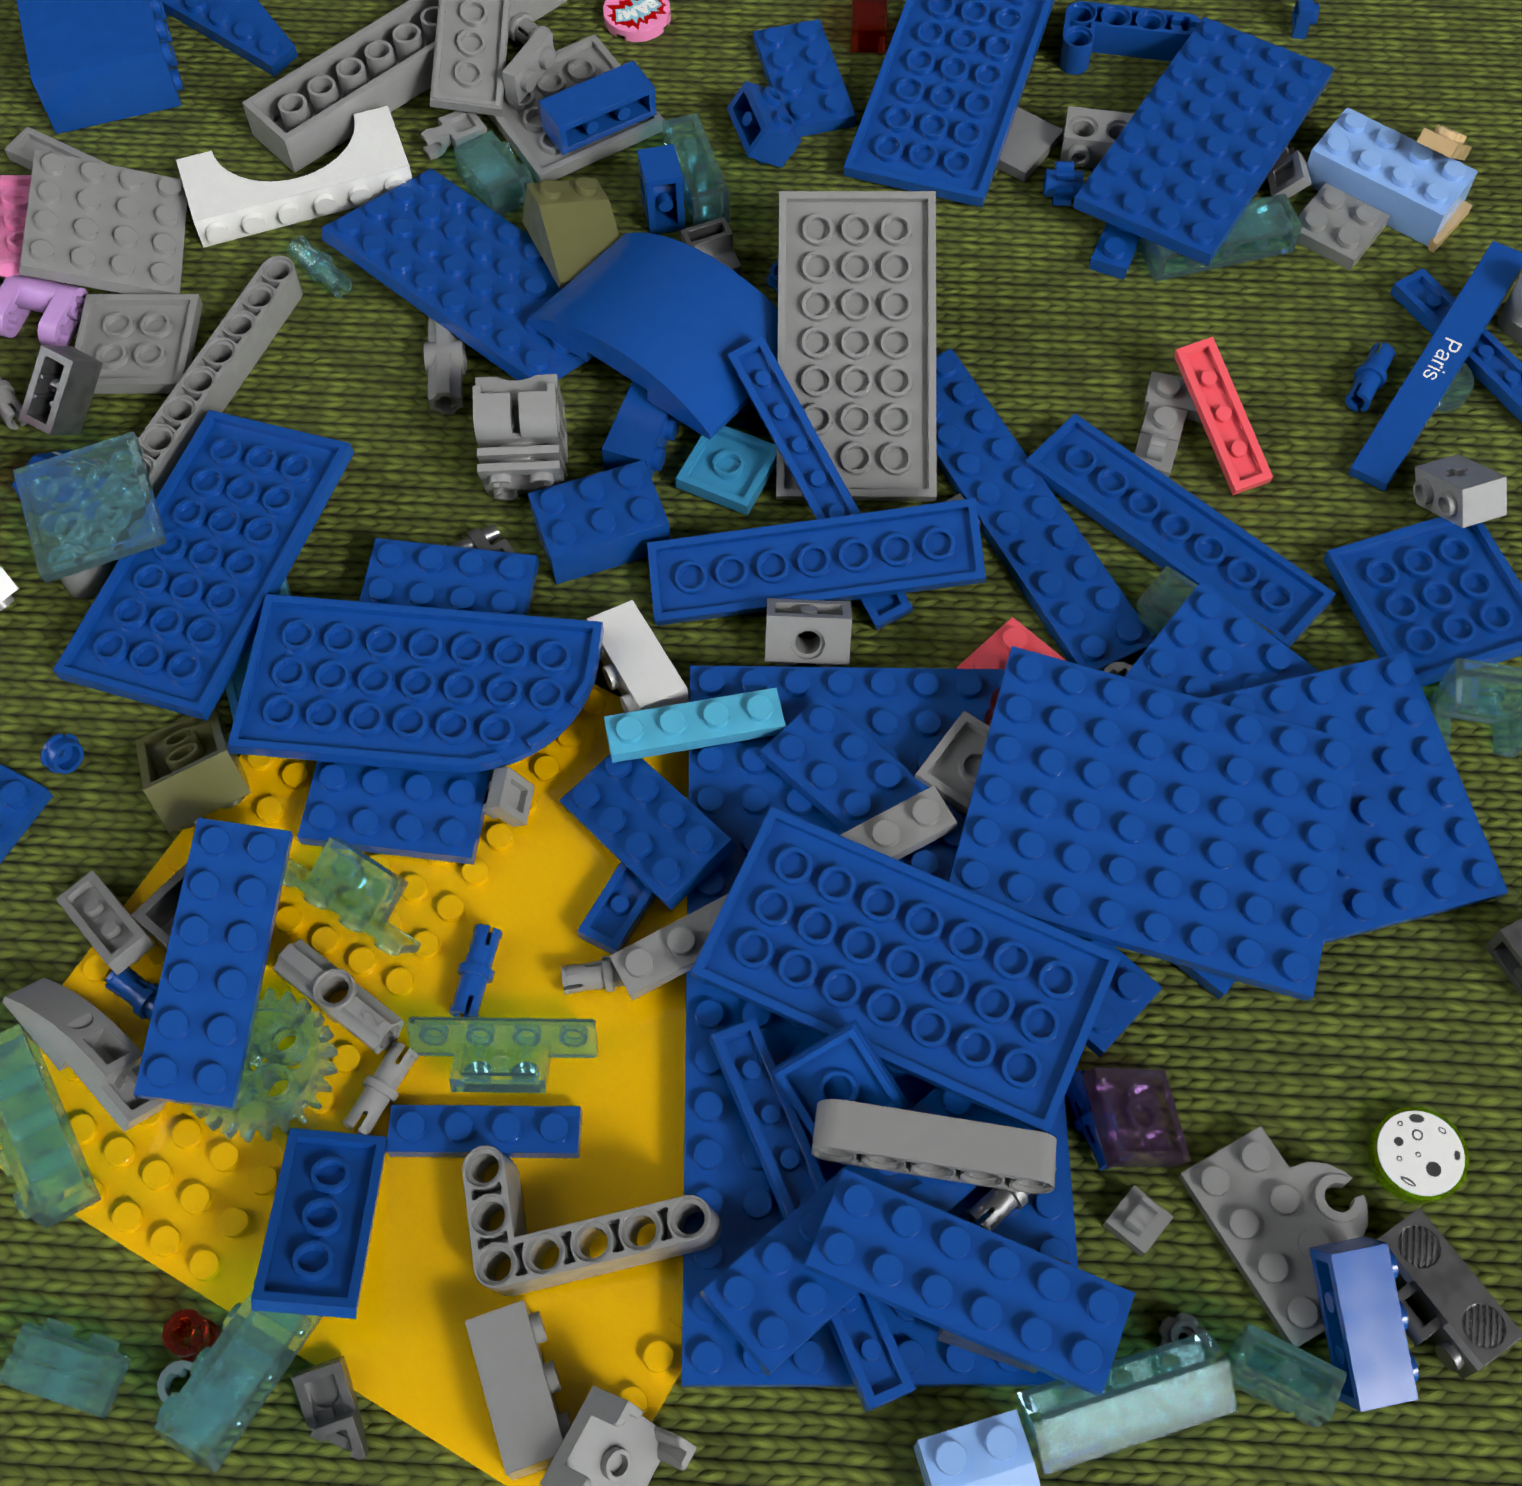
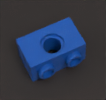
(661, 189)

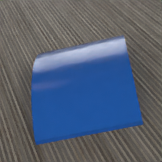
(665, 323)

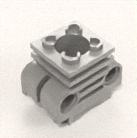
(520, 434)

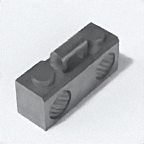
(1448, 1296)

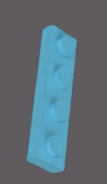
(694, 725)

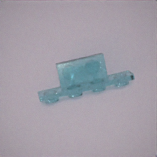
(357, 891)
(502, 1052)

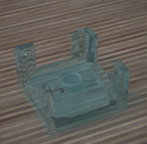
(1483, 695)

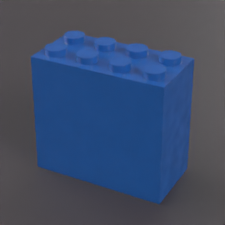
(99, 59)

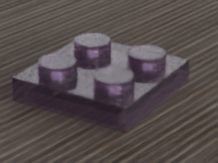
(1136, 1117)

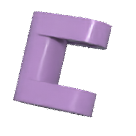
(58, 302)

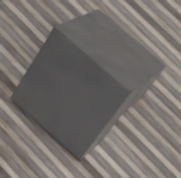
(715, 240)

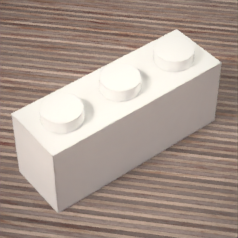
(637, 661)

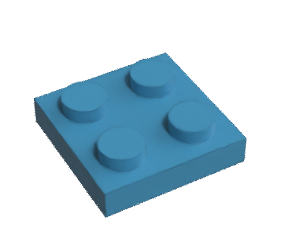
(728, 469)

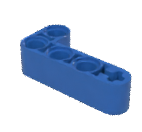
(1121, 32)

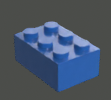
(598, 521)

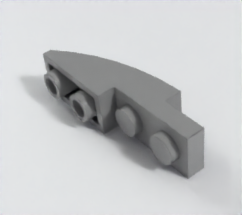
(89, 1042)

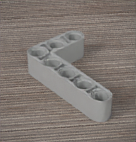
(572, 1239)

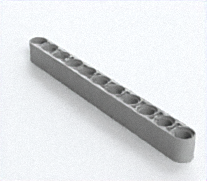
(209, 383)

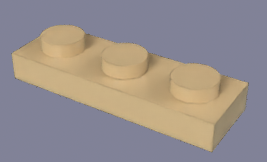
(1445, 142)

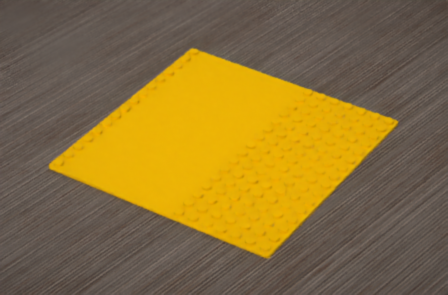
(206, 1200)

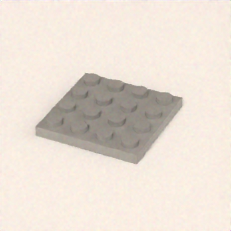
(523, 125)
(103, 226)

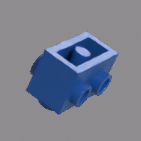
(763, 124)

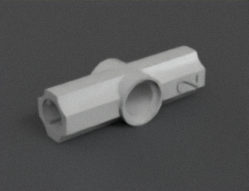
(445, 367)
(357, 1012)

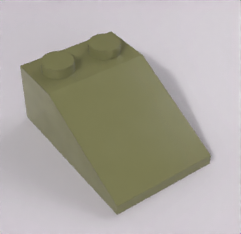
(569, 224)
(190, 770)

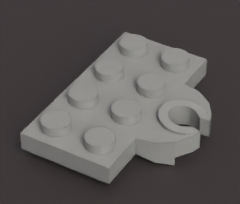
(1270, 1220)

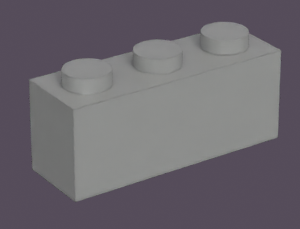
(519, 1387)

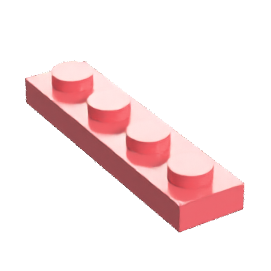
(1223, 416)

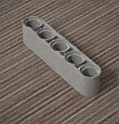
(934, 1146)

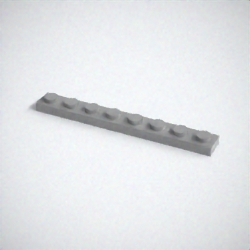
(677, 946)

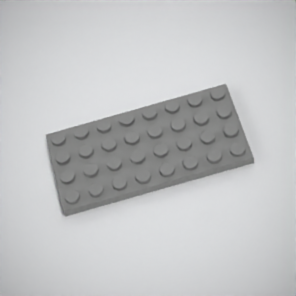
(862, 335)

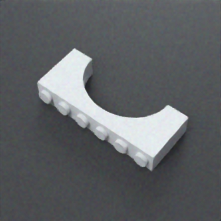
(237, 207)

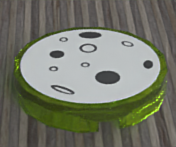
(1418, 1155)

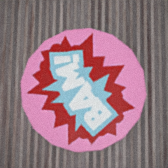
(637, 18)

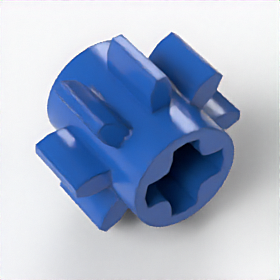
(1062, 183)

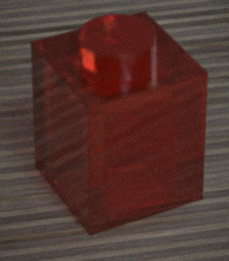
(868, 26)

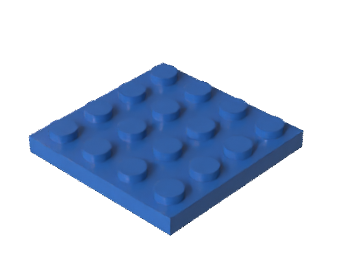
(1432, 595)

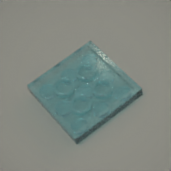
(89, 507)

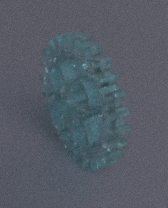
(311, 1049)

